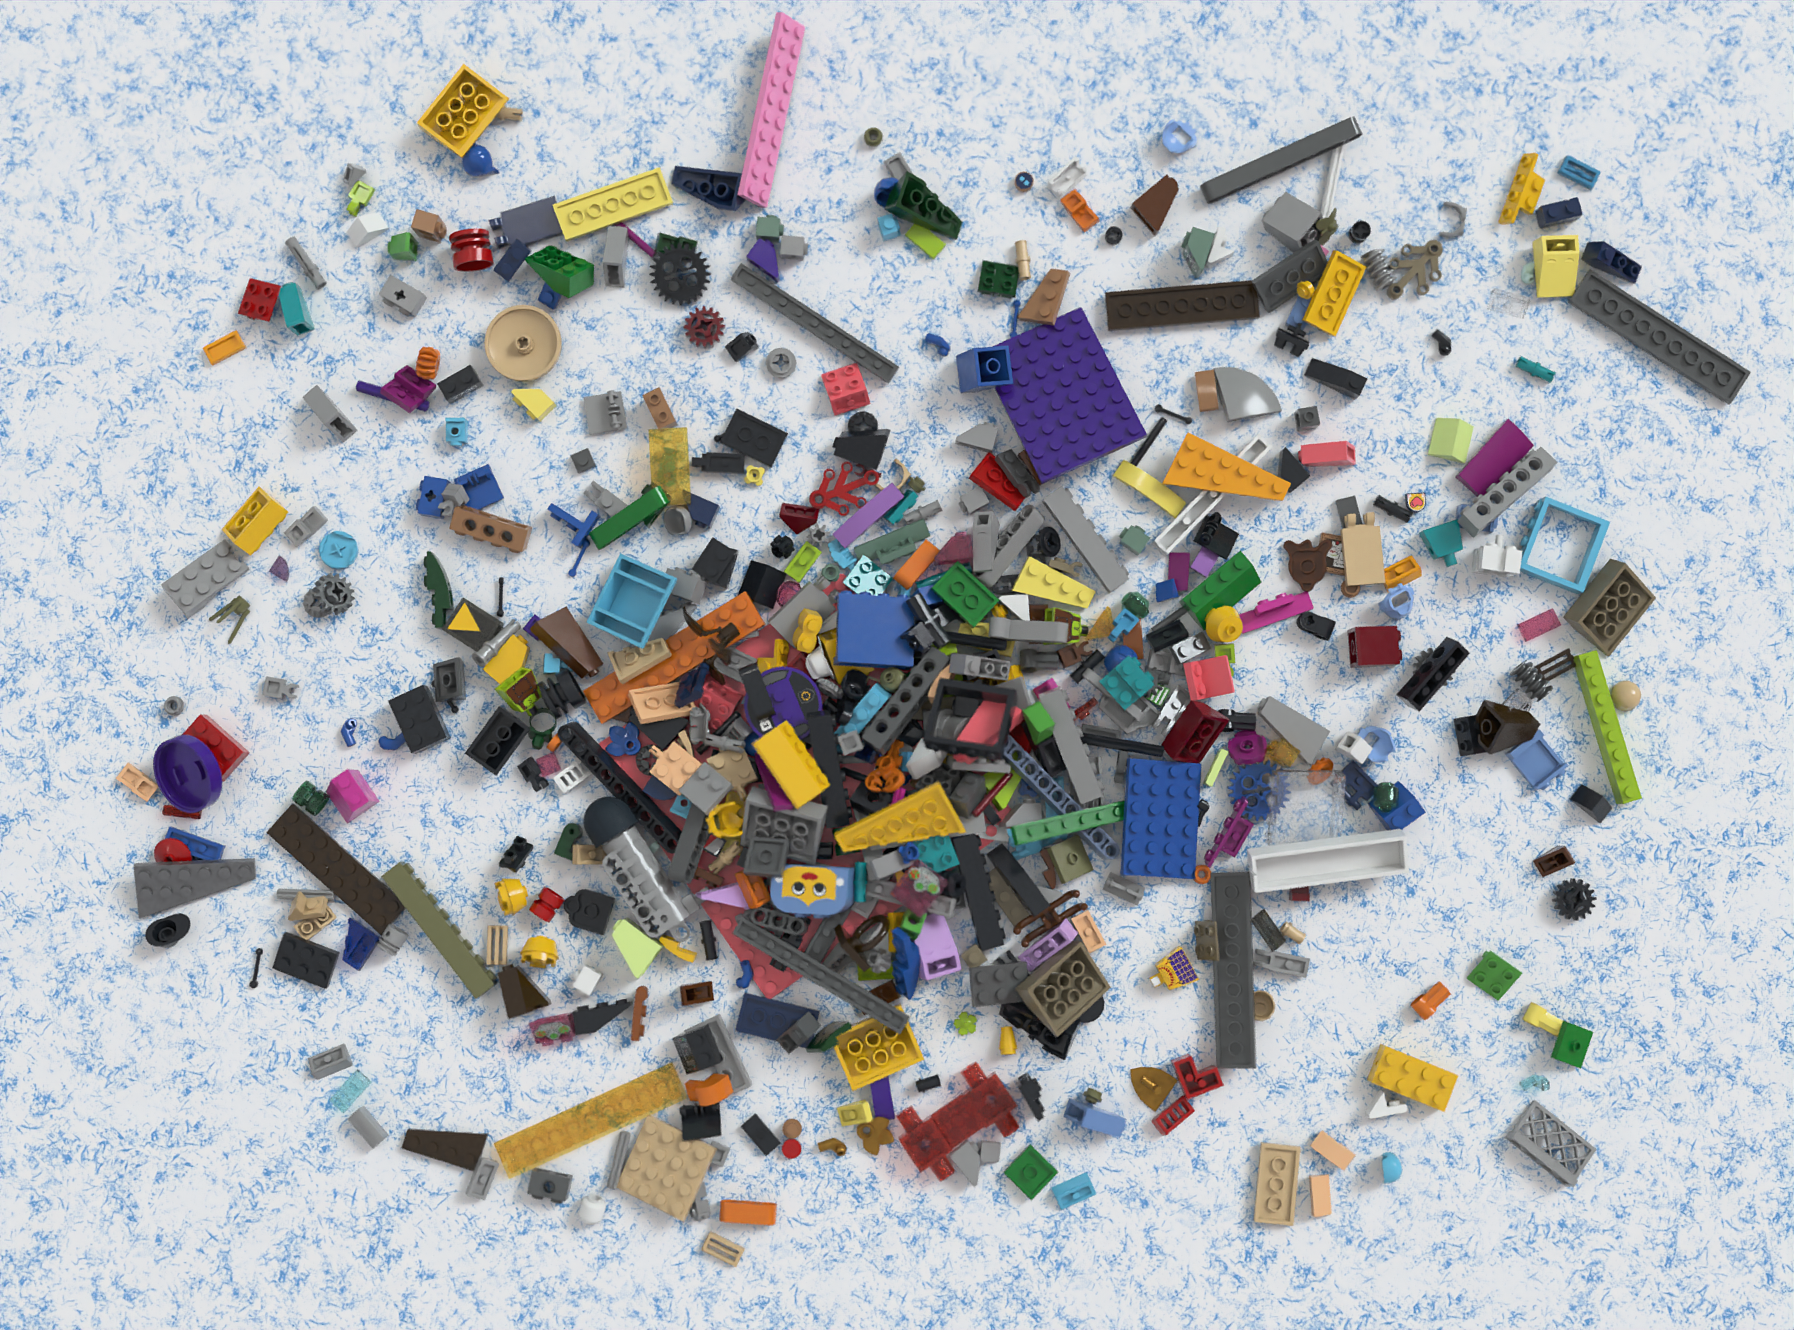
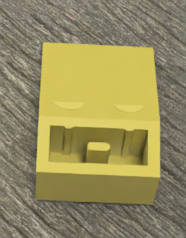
(1556, 265)

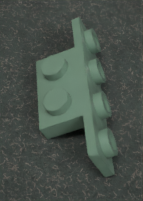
(894, 544)

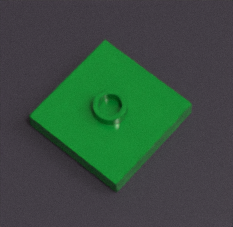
(1572, 1044)
(1030, 1172)

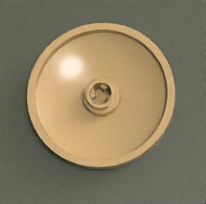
(523, 343)

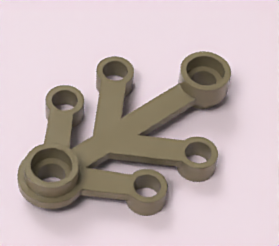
(1417, 267)

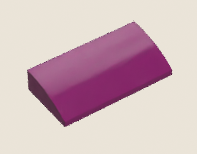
(1495, 458)

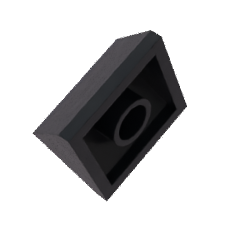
(762, 583)

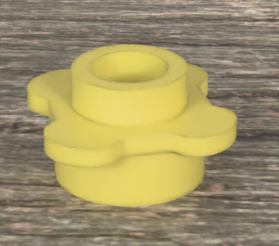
(754, 470)

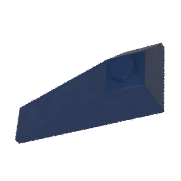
(710, 186)

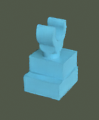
(553, 665)

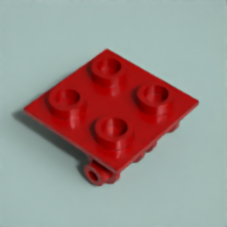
(259, 300)

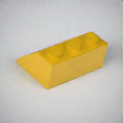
(254, 521)

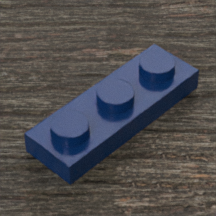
(197, 845)

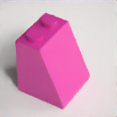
(351, 794)

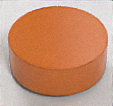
(554, 743)

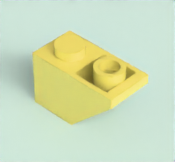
(536, 402)

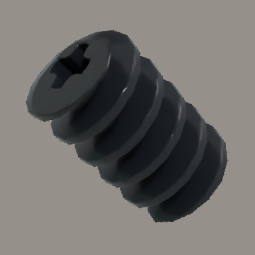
(956, 883)

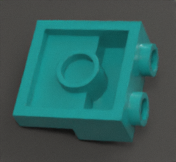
(1127, 682)

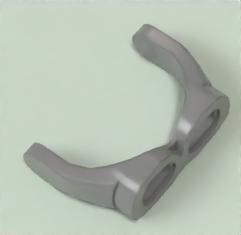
(1462, 211)

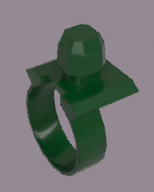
(541, 737)

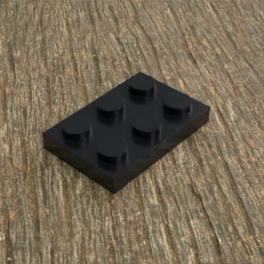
(305, 960)

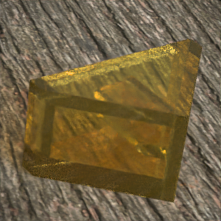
(1102, 627)

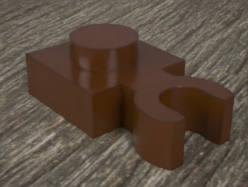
(1071, 654)

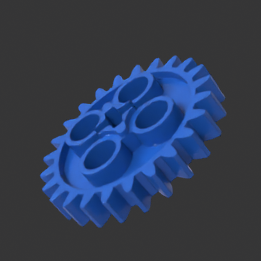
(1256, 772)

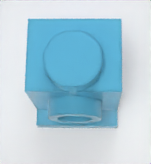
(888, 227)
(462, 435)
(678, 809)

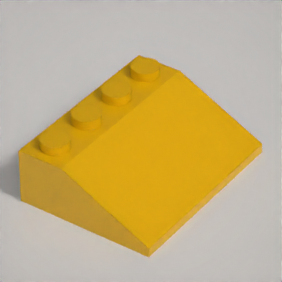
(462, 111)
(875, 1051)

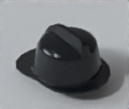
(168, 930)

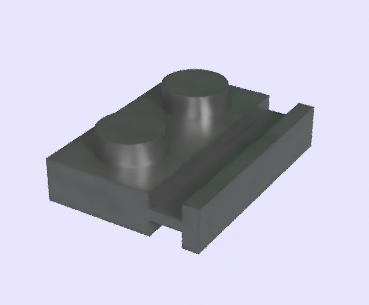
(738, 660)

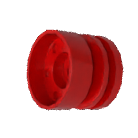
(471, 250)

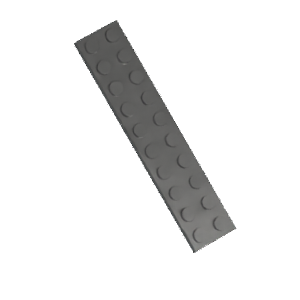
(1659, 337)
(1233, 971)

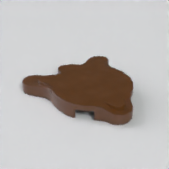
(1307, 563)

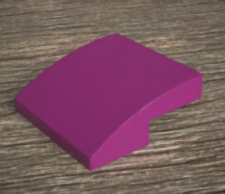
(408, 389)

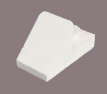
(1217, 252)
(1379, 1107)

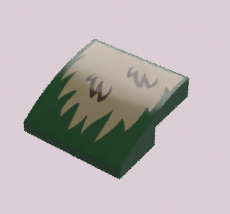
(827, 1036)

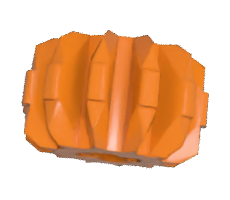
(428, 363)

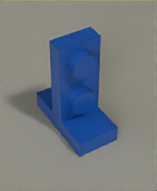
(574, 524)

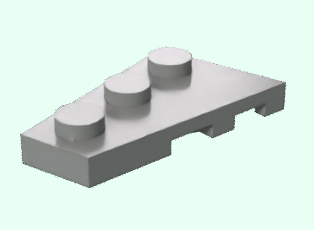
(979, 764)

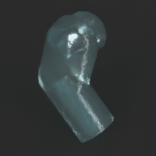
(1537, 1081)

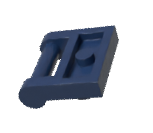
(691, 685)

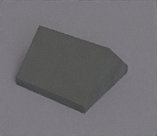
(449, 680)

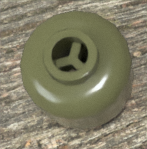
(891, 679)

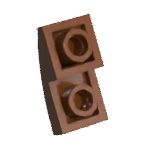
(1134, 640)

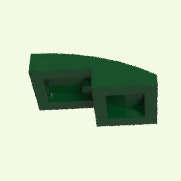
(664, 240)

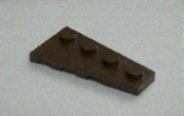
(447, 1146)

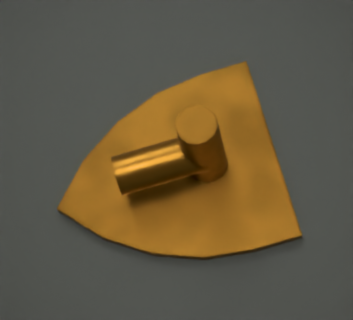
(1152, 1085)

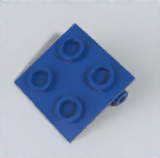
(480, 487)

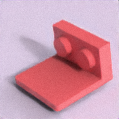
(845, 389)
(1209, 678)
(719, 701)

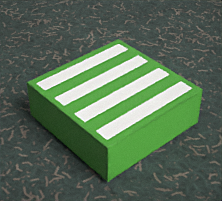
(1160, 697)

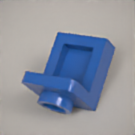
(549, 297)

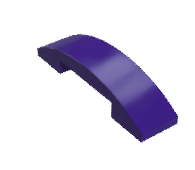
(882, 1098)

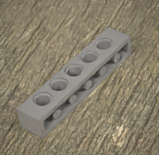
(1474, 522)

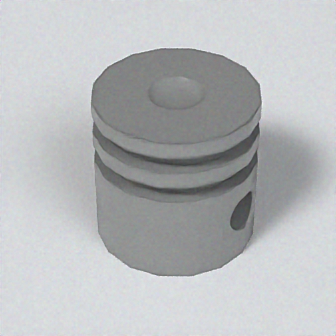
(392, 939)

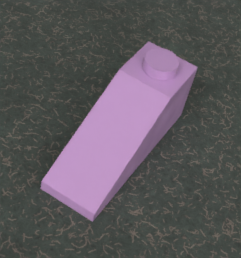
(727, 894)
(1048, 944)

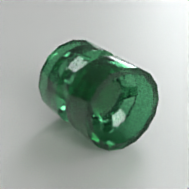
(316, 801)

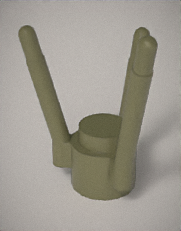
(237, 605)

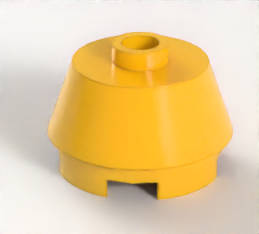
(1223, 624)
(511, 895)
(539, 952)

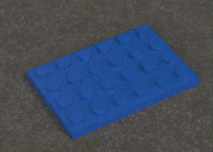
(1160, 818)

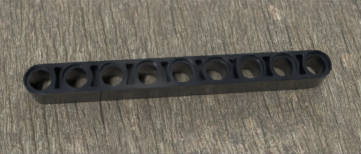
(613, 784)

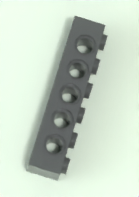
(882, 741)

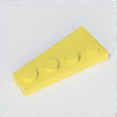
(1045, 582)

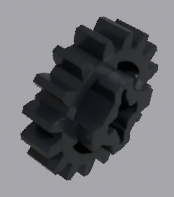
(1577, 893)

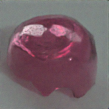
(786, 592)

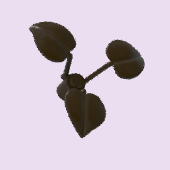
(725, 636)

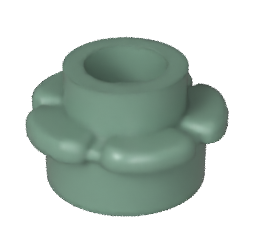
(831, 568)

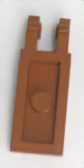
(640, 1011)

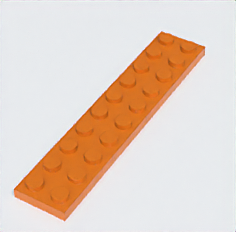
(688, 650)

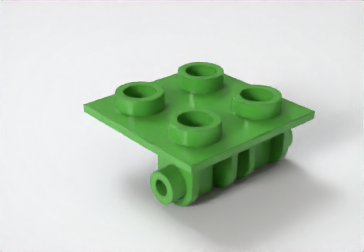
(1494, 975)

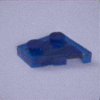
(358, 944)

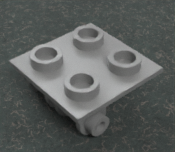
(605, 412)

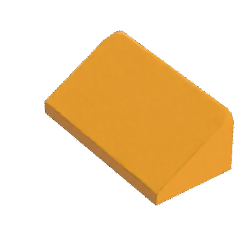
(1402, 572)

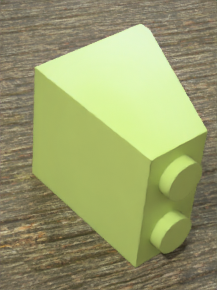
(635, 945)

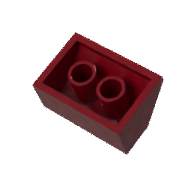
(1194, 733)

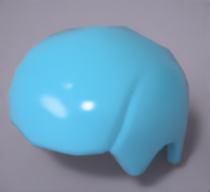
(1391, 1167)

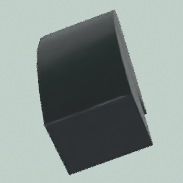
(1047, 753)

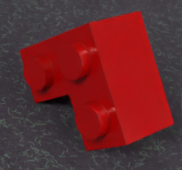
(1193, 1081)

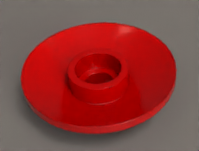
(172, 848)

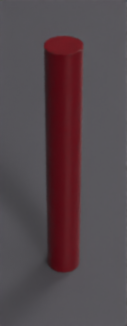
(992, 794)

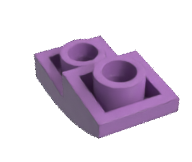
(1204, 562)

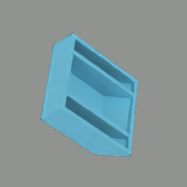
(631, 601)

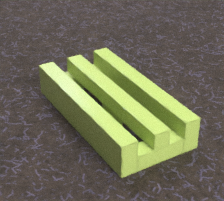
(1215, 767)

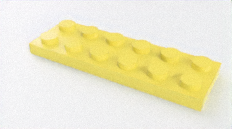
(612, 204)

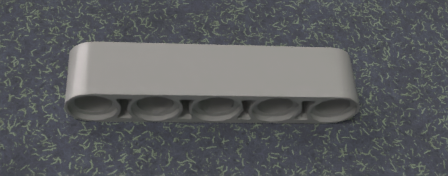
(1012, 543)

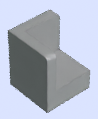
(850, 742)

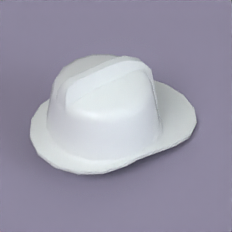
(817, 664)

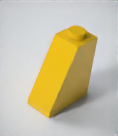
(509, 659)

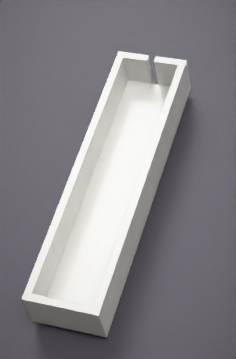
(1328, 860)

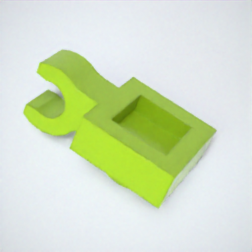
(360, 194)

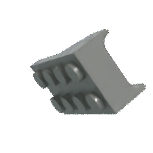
(204, 578)

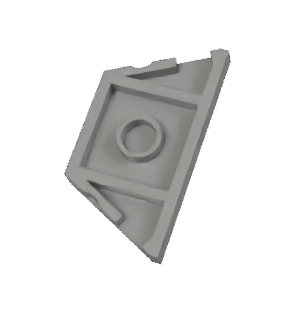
(1124, 720)

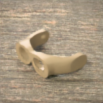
(906, 476)

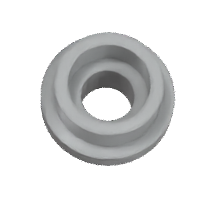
(168, 705)

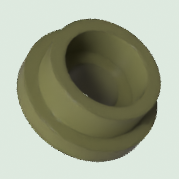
(873, 131)
(917, 484)
(1092, 1096)

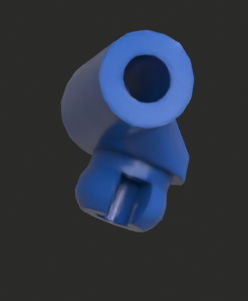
(391, 744)
(744, 981)

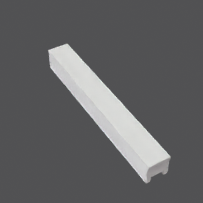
(1204, 502)

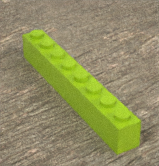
(1606, 727)

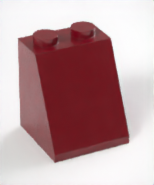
(1374, 646)

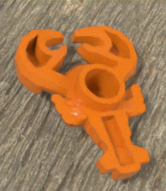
(888, 770)

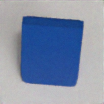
(1166, 590)

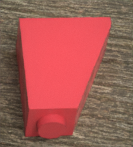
(1327, 454)

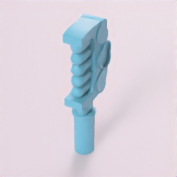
(841, 555)

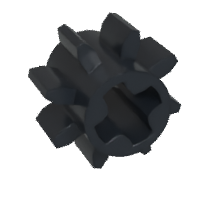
(782, 546)

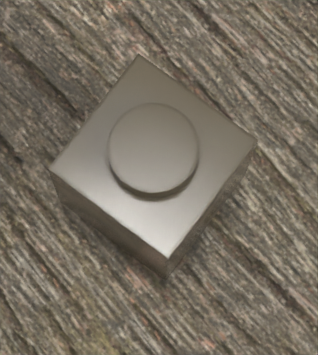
(973, 956)

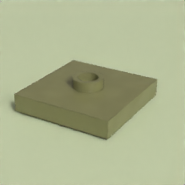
(1070, 859)

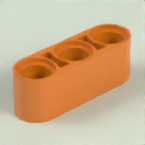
(916, 565)
(748, 1212)

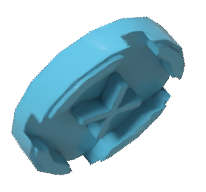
(338, 550)

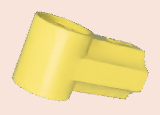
(1541, 1018)

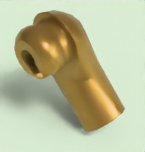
(833, 1144)

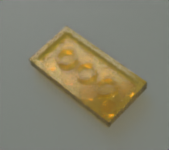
(670, 463)

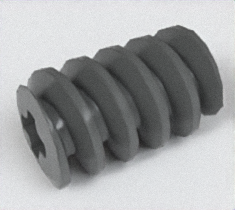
(1531, 680)

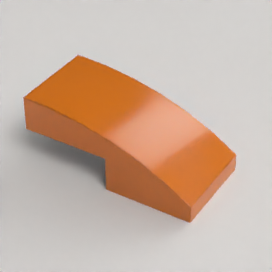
(1079, 210)

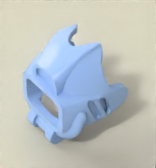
(1172, 143)
(1401, 610)
(1383, 745)

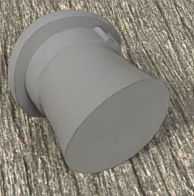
(949, 725)

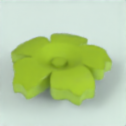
(965, 1023)

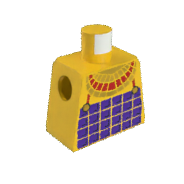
(1174, 970)

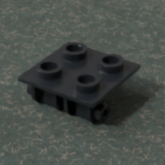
(1216, 536)
(700, 1121)

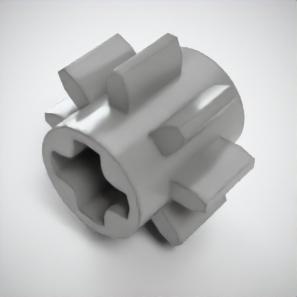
(813, 531)
(879, 960)

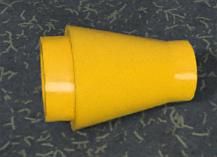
(1007, 1041)

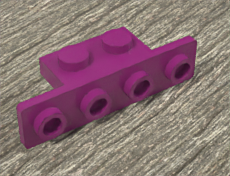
(1233, 834)

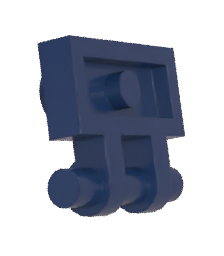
(1360, 782)

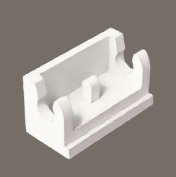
(1067, 178)

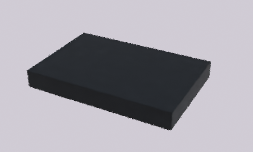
(753, 438)

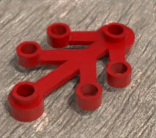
(840, 490)

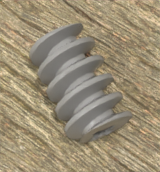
(1378, 269)

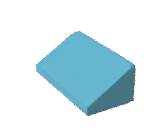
(1073, 1190)

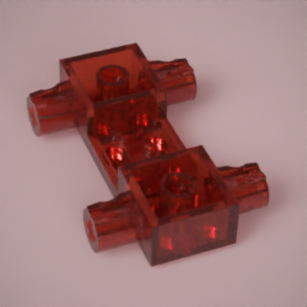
(957, 1121)

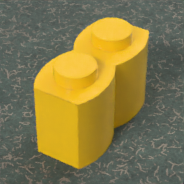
(808, 627)

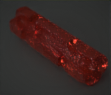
(169, 810)

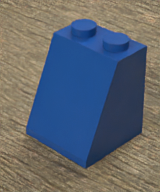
(984, 368)

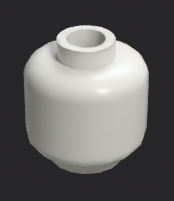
(592, 1209)

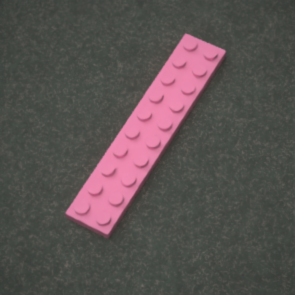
(771, 110)

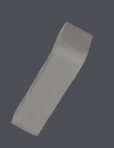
(1028, 630)

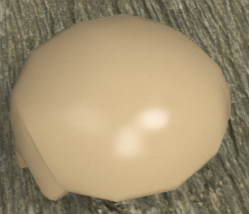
(1626, 695)
(1263, 1005)

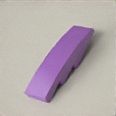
(868, 515)

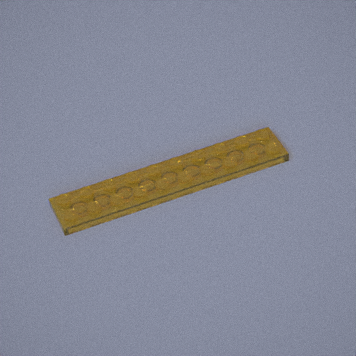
(590, 1120)

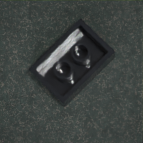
(419, 719)

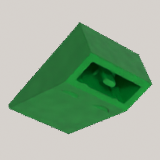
(562, 270)

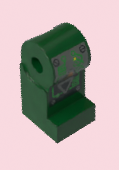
(569, 837)

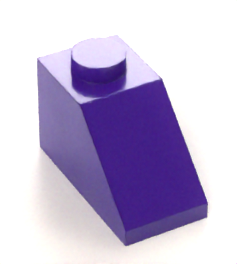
(764, 258)

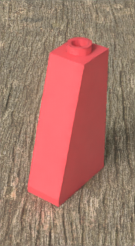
(985, 726)

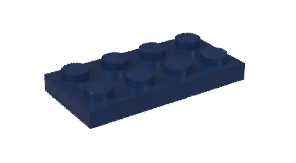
(770, 1017)

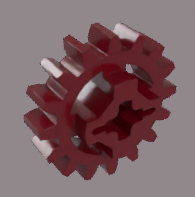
(711, 324)

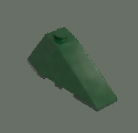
(918, 205)

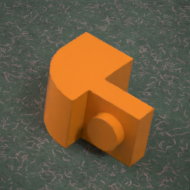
(710, 1091)

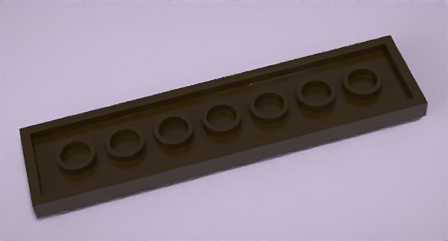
(1181, 305)
(336, 868)

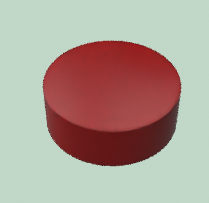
(791, 1148)

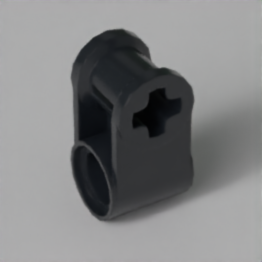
(1319, 626)

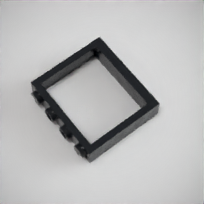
(974, 691)

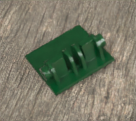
(998, 279)

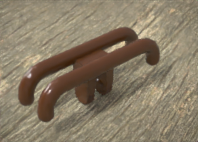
(1049, 917)

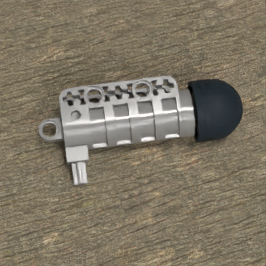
(608, 821)

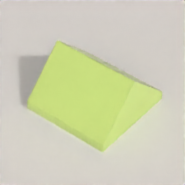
(1451, 439)

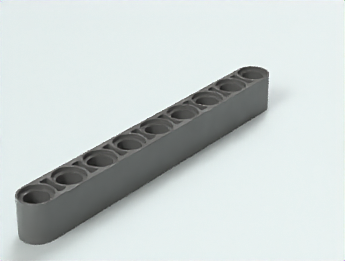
(1281, 160)

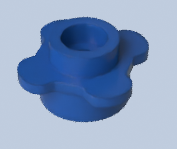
(1024, 790)
(913, 852)

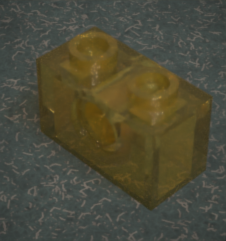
(1282, 752)

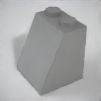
(1292, 222)

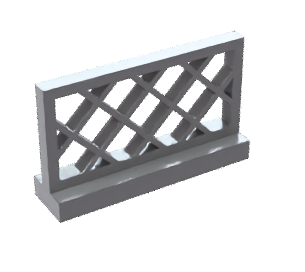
(1545, 1159)

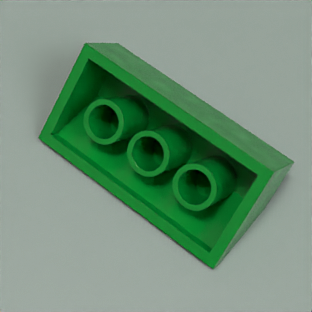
(1221, 588)

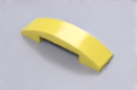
(1150, 488)

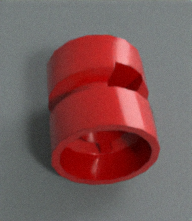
(546, 904)

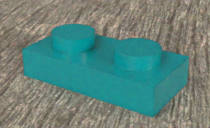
(897, 511)

